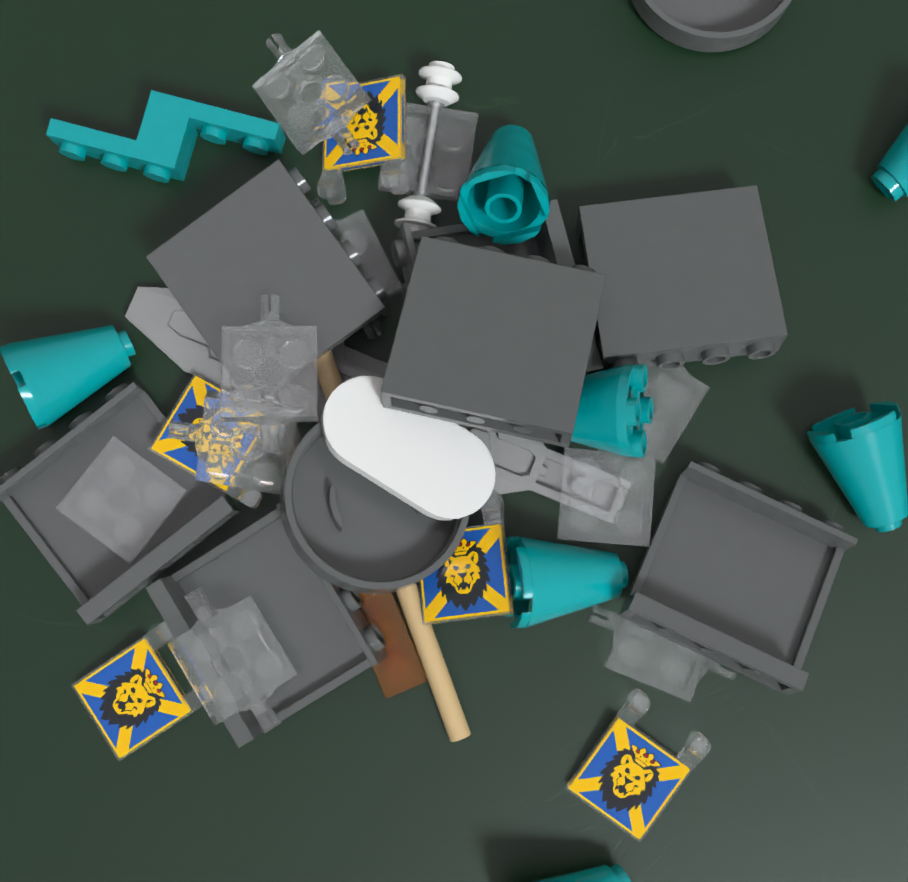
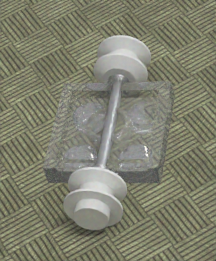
(436, 146)

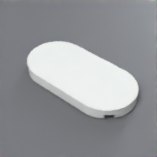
(411, 456)

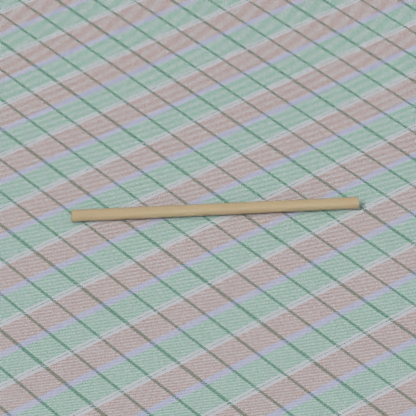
(409, 600)

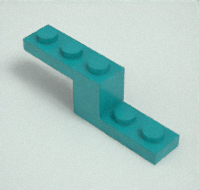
(167, 137)

